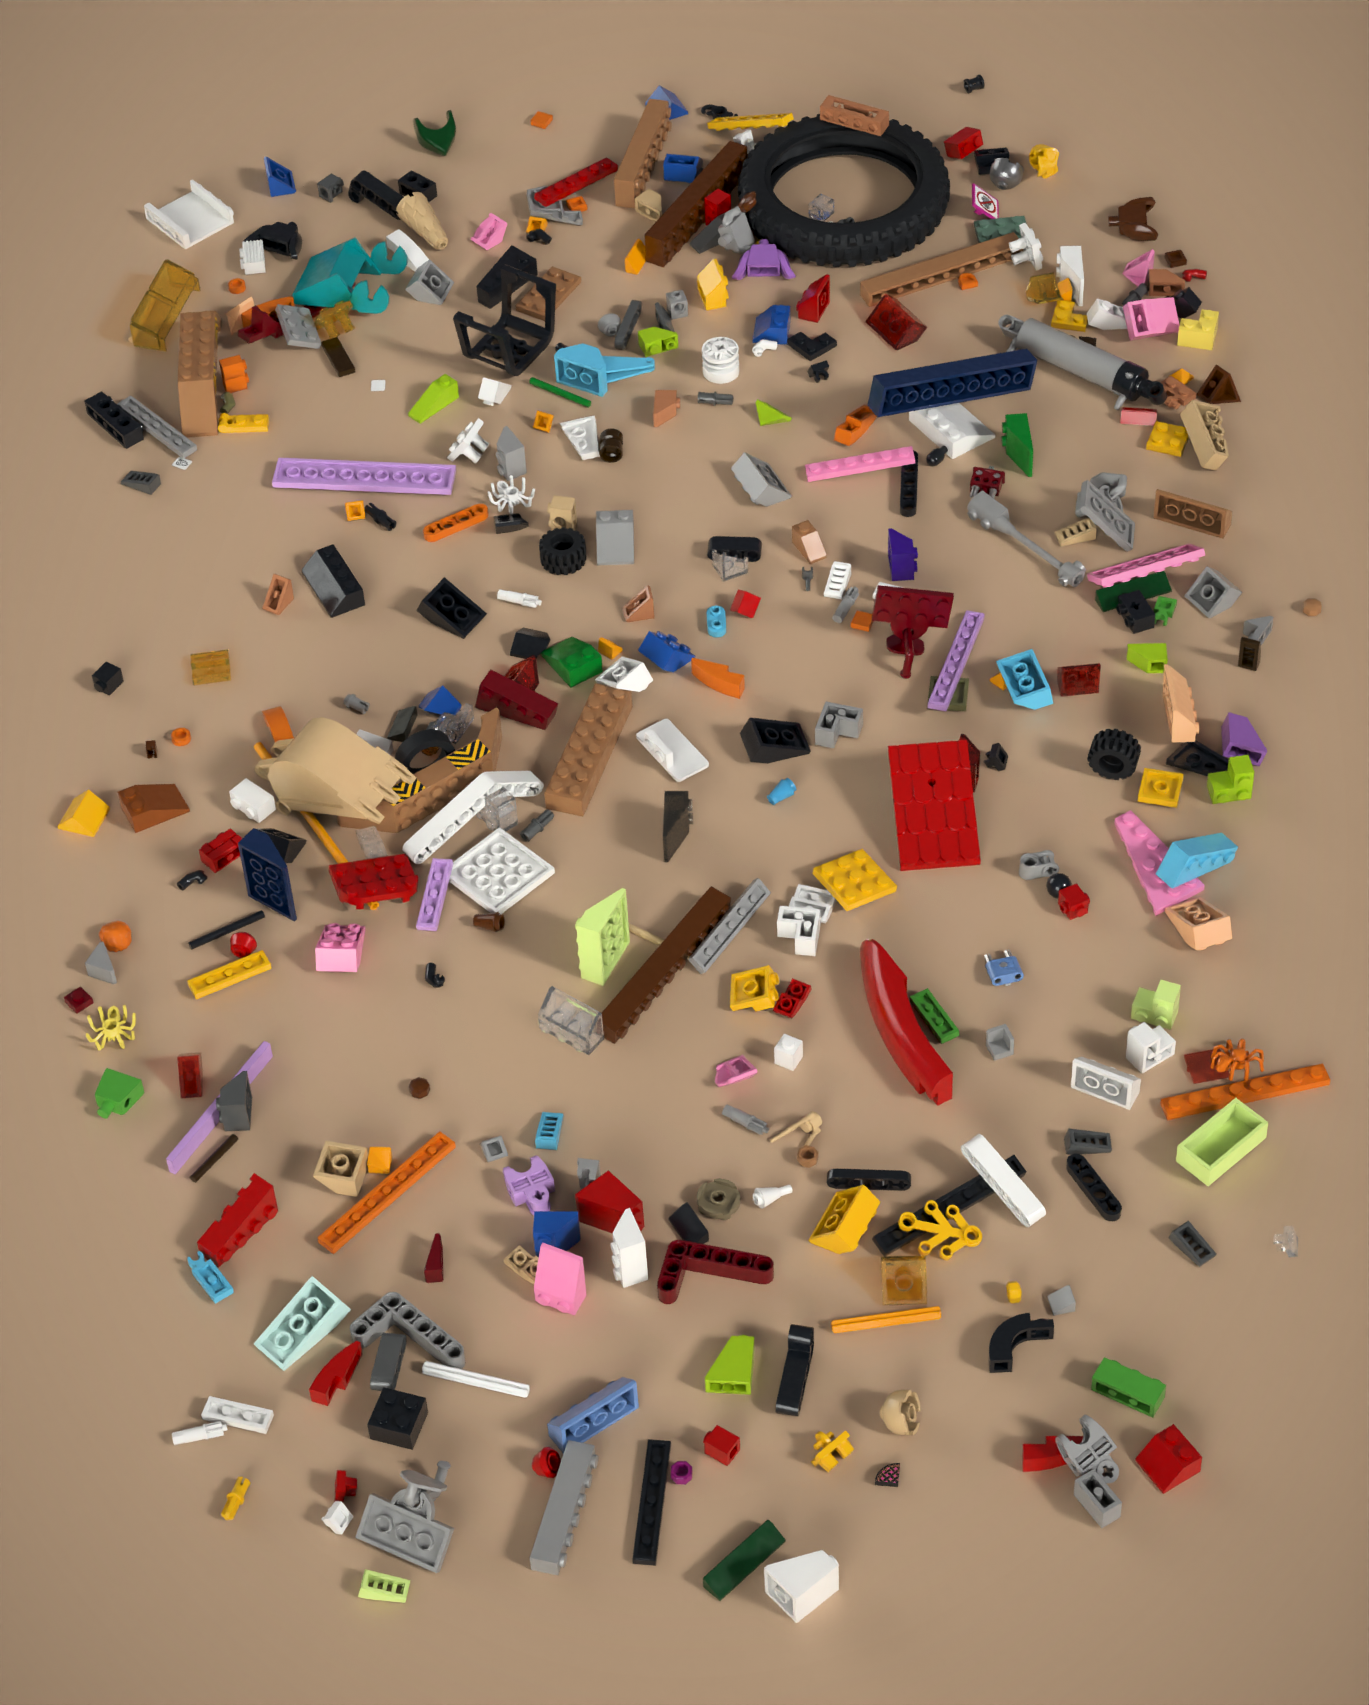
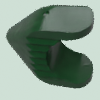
(436, 140)

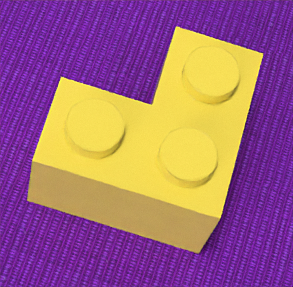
(1199, 332)

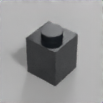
(107, 678)

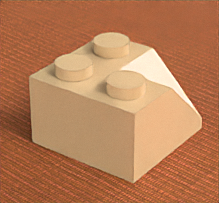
(342, 1167)

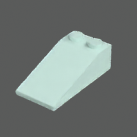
(302, 1324)

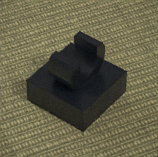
(819, 369)
(997, 757)

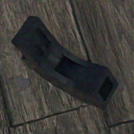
(1012, 1333)

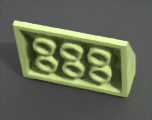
(603, 937)

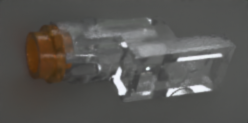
(452, 726)

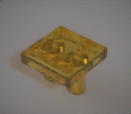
(338, 313)

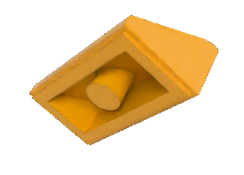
(635, 258)

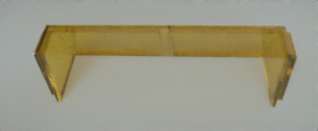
(162, 305)

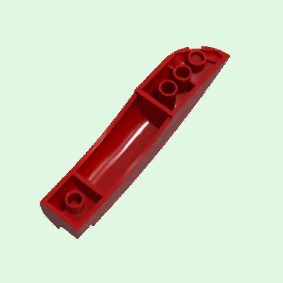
(898, 1027)

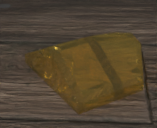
(1043, 289)

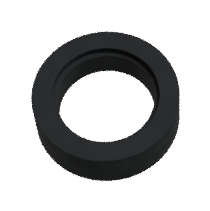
(421, 741)

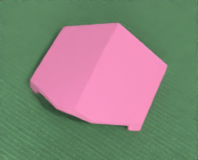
(490, 232)
(734, 1071)

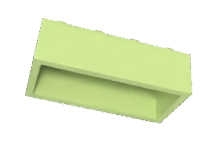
(1221, 1141)

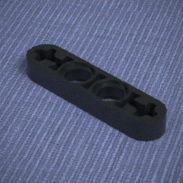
(892, 1179)
(1093, 1187)

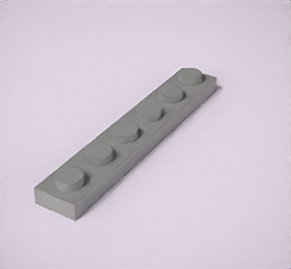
(158, 427)
(729, 926)

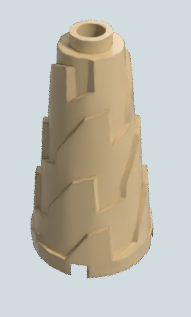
(421, 218)

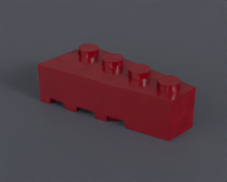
(515, 701)

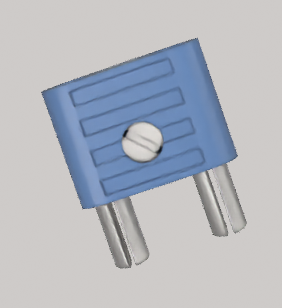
(1003, 970)

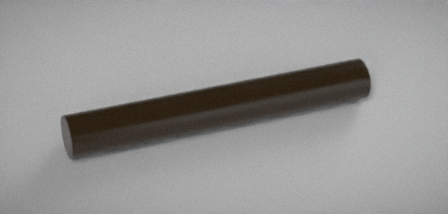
(214, 1158)

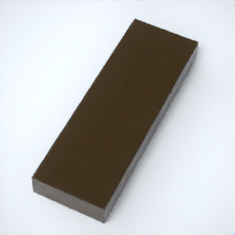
(338, 357)

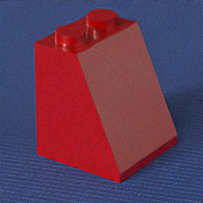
(605, 1201)

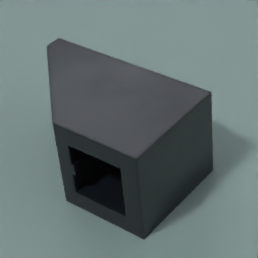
(1186, 302)

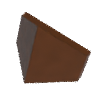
(1219, 388)

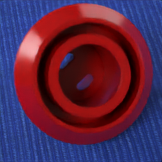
(242, 944)
(546, 1462)

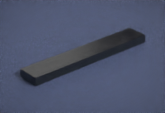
(651, 1502)

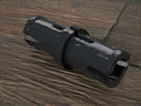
(380, 516)

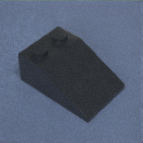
(451, 609)
(773, 740)

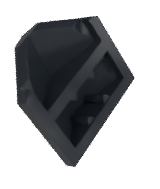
(509, 523)
(529, 643)

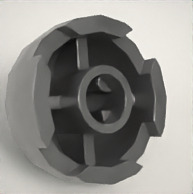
(1005, 174)

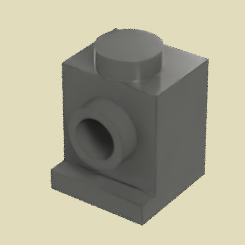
(330, 187)

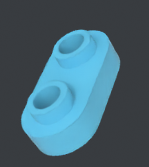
(716, 621)

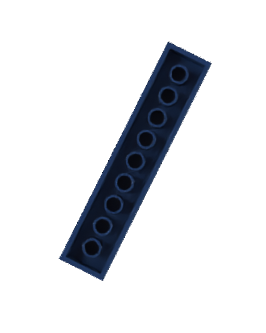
(952, 382)

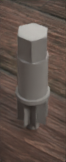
(847, 601)
(745, 1119)

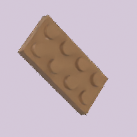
(534, 303)

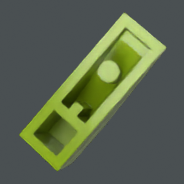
(436, 397)

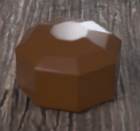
(419, 1088)

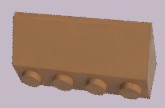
(1192, 514)

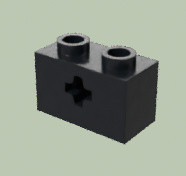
(1136, 611)

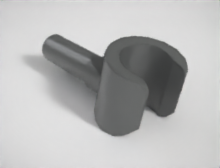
(807, 576)

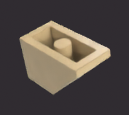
(649, 204)

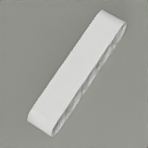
(1003, 1180)

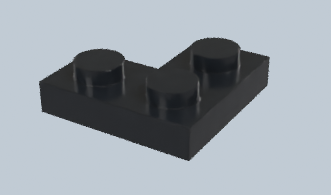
(811, 348)

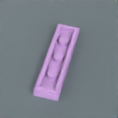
(434, 894)

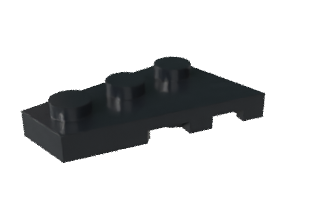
(1197, 759)

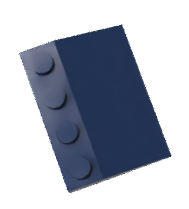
(266, 873)

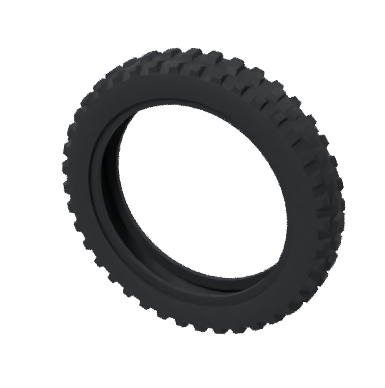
(845, 242)

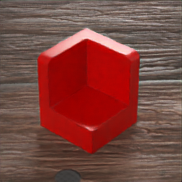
(745, 603)

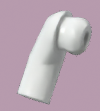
(762, 345)

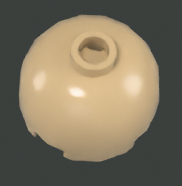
(900, 1412)

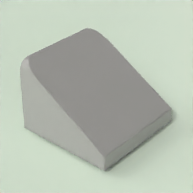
(494, 1149)
(1062, 1301)

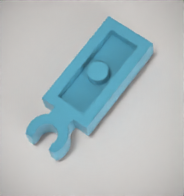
(210, 1278)

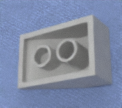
(615, 537)

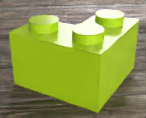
(1234, 783)

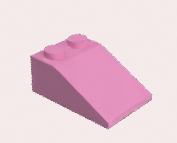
(559, 1279)

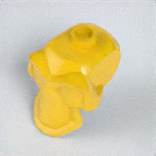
(1044, 160)

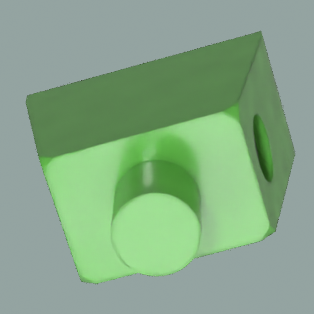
(117, 1093)

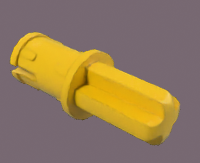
(235, 1498)

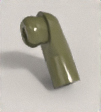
(229, 402)

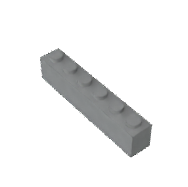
(563, 1508)

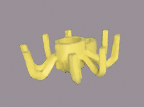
(111, 1027)

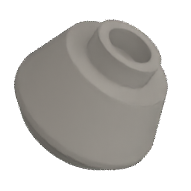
(609, 324)

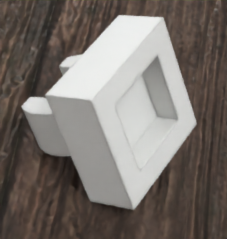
(337, 1517)

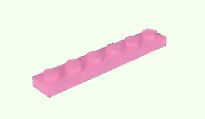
(860, 464)

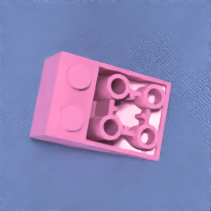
(1151, 318)
(340, 948)

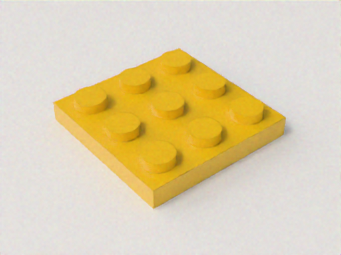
(854, 879)

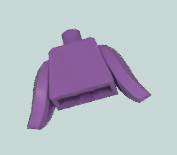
(763, 260)

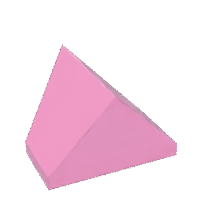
(1138, 269)

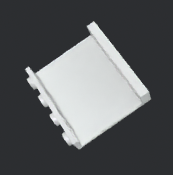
(191, 216)

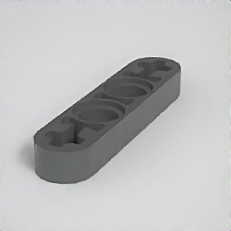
(628, 324)

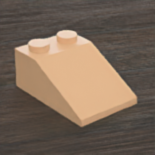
(1200, 923)

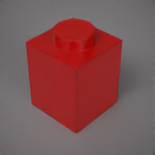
(721, 1445)

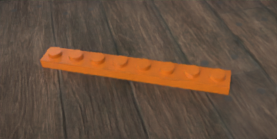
(1245, 1091)
(386, 1192)

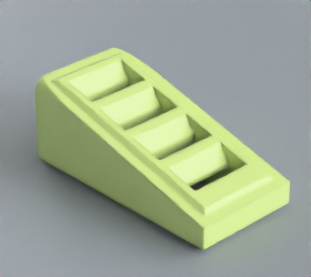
(381, 1594)

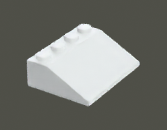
(951, 427)

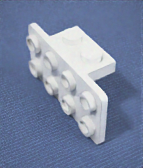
(672, 750)

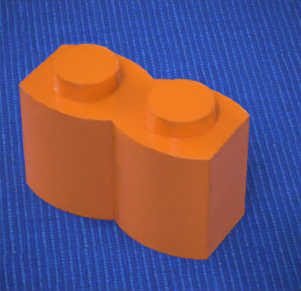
(234, 374)

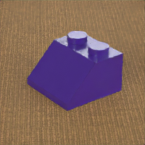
(901, 556)

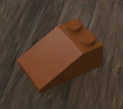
(151, 804)

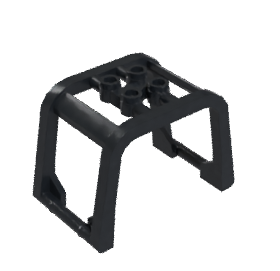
(507, 343)

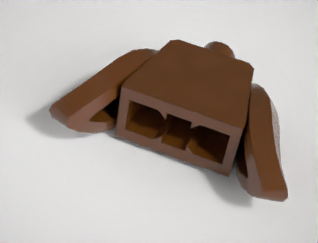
(1133, 220)

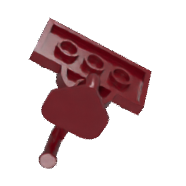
(910, 610)

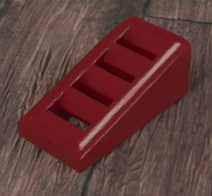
(434, 1265)

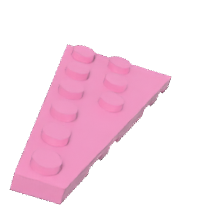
(1147, 855)

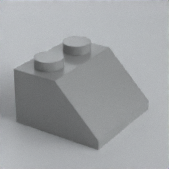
(429, 284)
(510, 455)
(1212, 592)

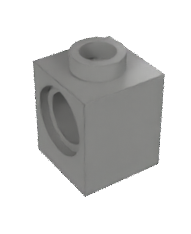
(677, 304)

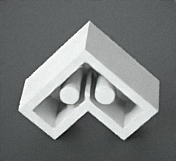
(802, 925)
(1148, 1046)

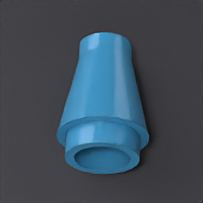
(783, 790)

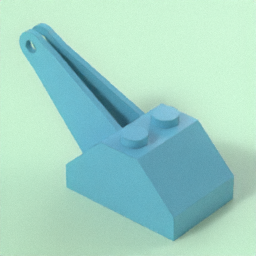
(589, 371)

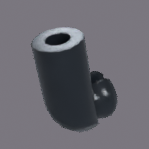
(538, 234)
(190, 878)
(431, 976)

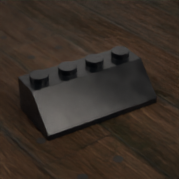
(333, 581)

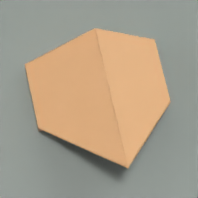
(234, 315)

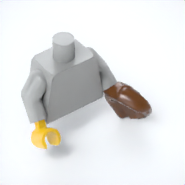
(735, 229)

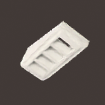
(840, 570)

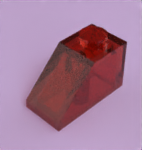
(190, 1075)

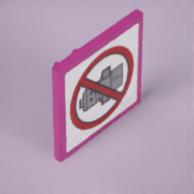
(984, 203)

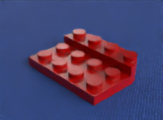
(374, 880)

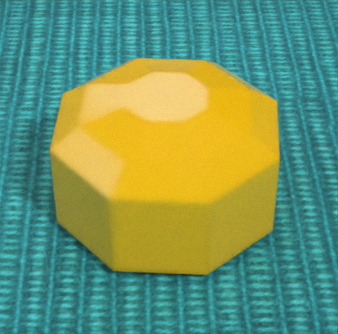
(1014, 1292)

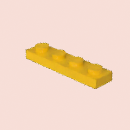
(229, 974)

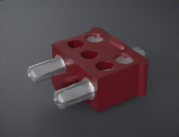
(986, 480)

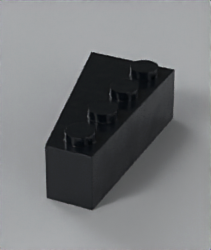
(490, 287)

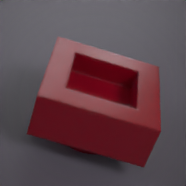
(78, 1000)

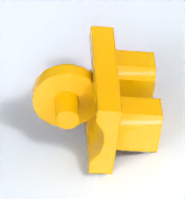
(825, 1457)

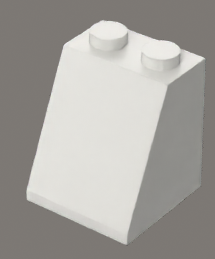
(802, 1582)

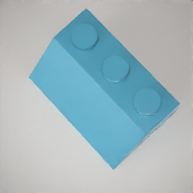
(1025, 680)

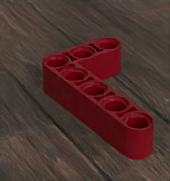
(709, 1260)

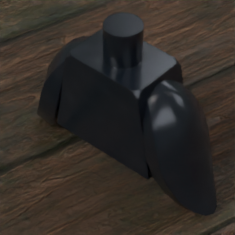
(279, 238)

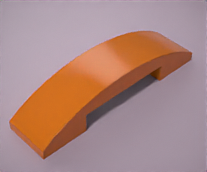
(278, 724)

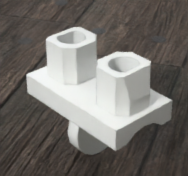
(745, 139)

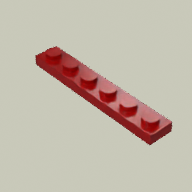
(576, 182)

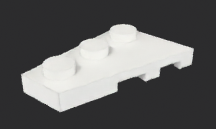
(583, 436)

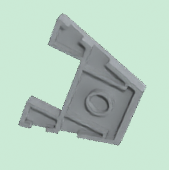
(553, 211)

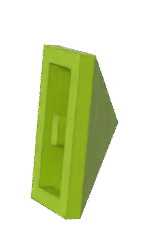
(770, 415)

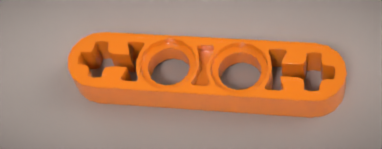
(437, 531)

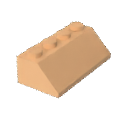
(1179, 706)

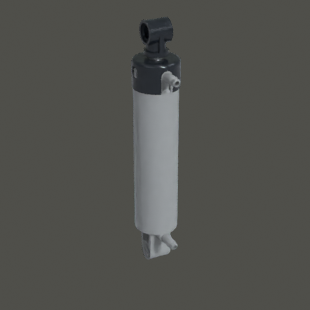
(1082, 359)

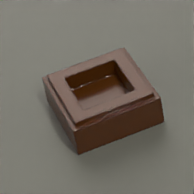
(1175, 258)

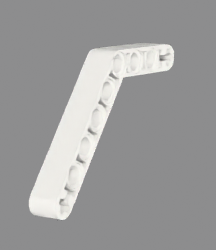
(466, 806)

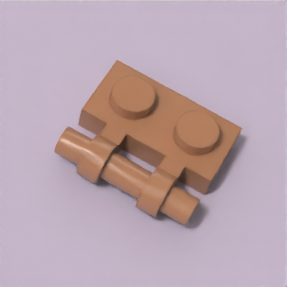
(1176, 393)

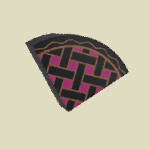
(888, 1475)

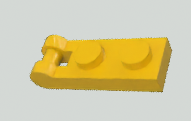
(243, 423)

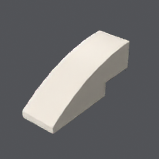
(414, 253)

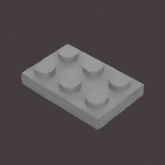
(298, 326)

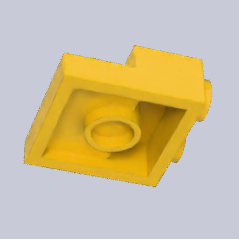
(754, 989)

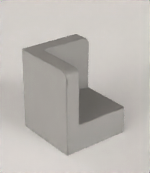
(1000, 1042)

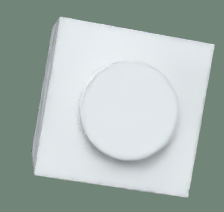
(788, 1052)

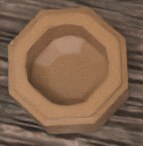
(1312, 607)
(807, 1156)

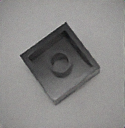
(397, 1418)

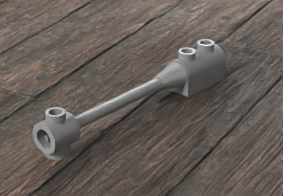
(997, 517)

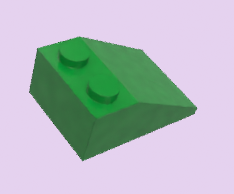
(1018, 441)
(574, 660)

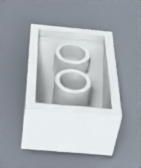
(1071, 267)

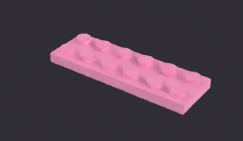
(1141, 566)

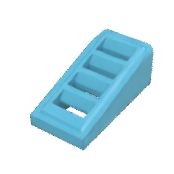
(547, 1142)

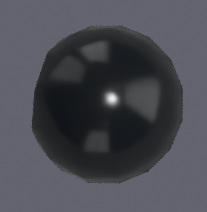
(1057, 882)

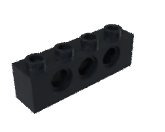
(114, 419)

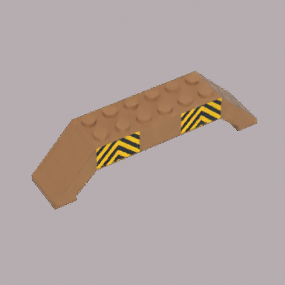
(198, 372)
(438, 782)

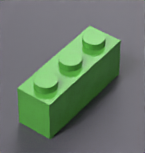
(1128, 1387)

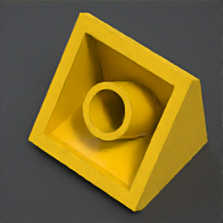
(84, 814)

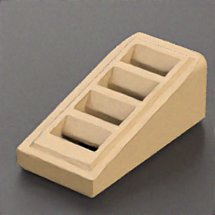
(1085, 527)

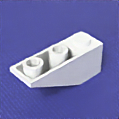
(1106, 316)

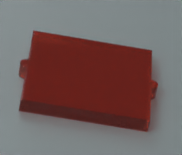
(1199, 1067)

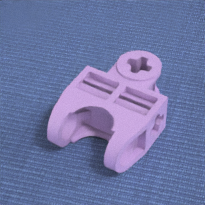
(530, 1186)

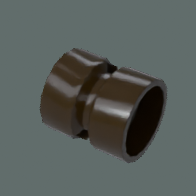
(611, 445)

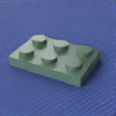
(998, 227)

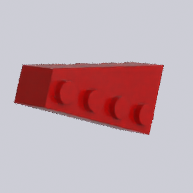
(240, 1221)

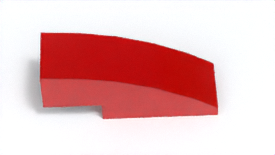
(336, 1374)
(1044, 1456)

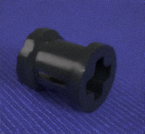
(968, 83)

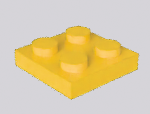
(1167, 439)
(1160, 787)

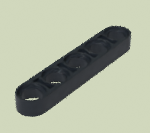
(909, 489)

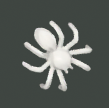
(510, 495)

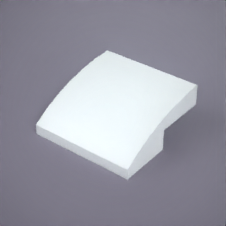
(815, 899)

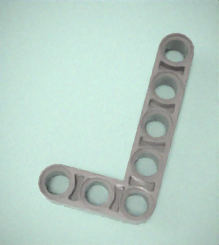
(412, 1327)

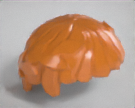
(116, 936)

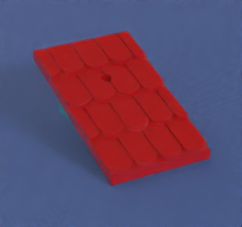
(934, 805)

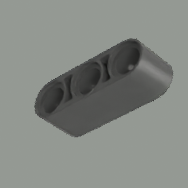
(388, 1361)

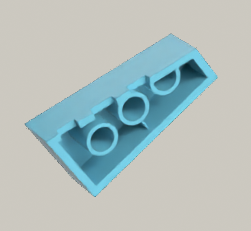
(1195, 857)

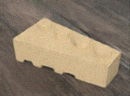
(1205, 433)

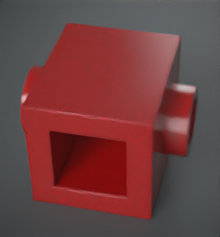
(1073, 901)

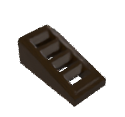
(1249, 654)

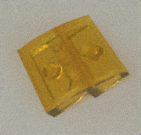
(210, 667)

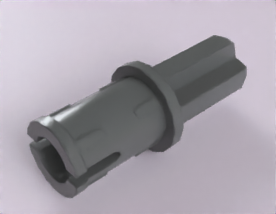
(1136, 294)
(715, 398)
(537, 825)

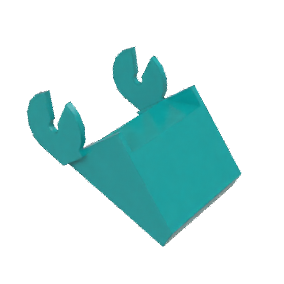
(333, 272)

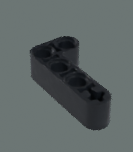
(369, 187)
(795, 1370)

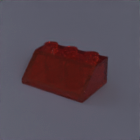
(895, 323)

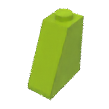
(733, 1367)

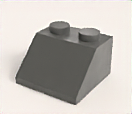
(235, 1104)

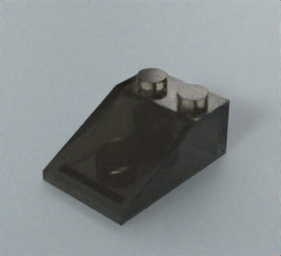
(676, 821)

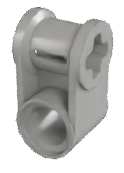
(1037, 865)

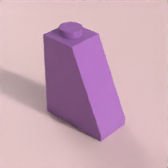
(1241, 739)

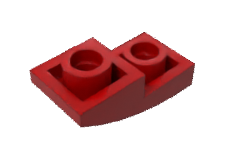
(792, 999)

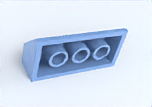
(594, 1413)

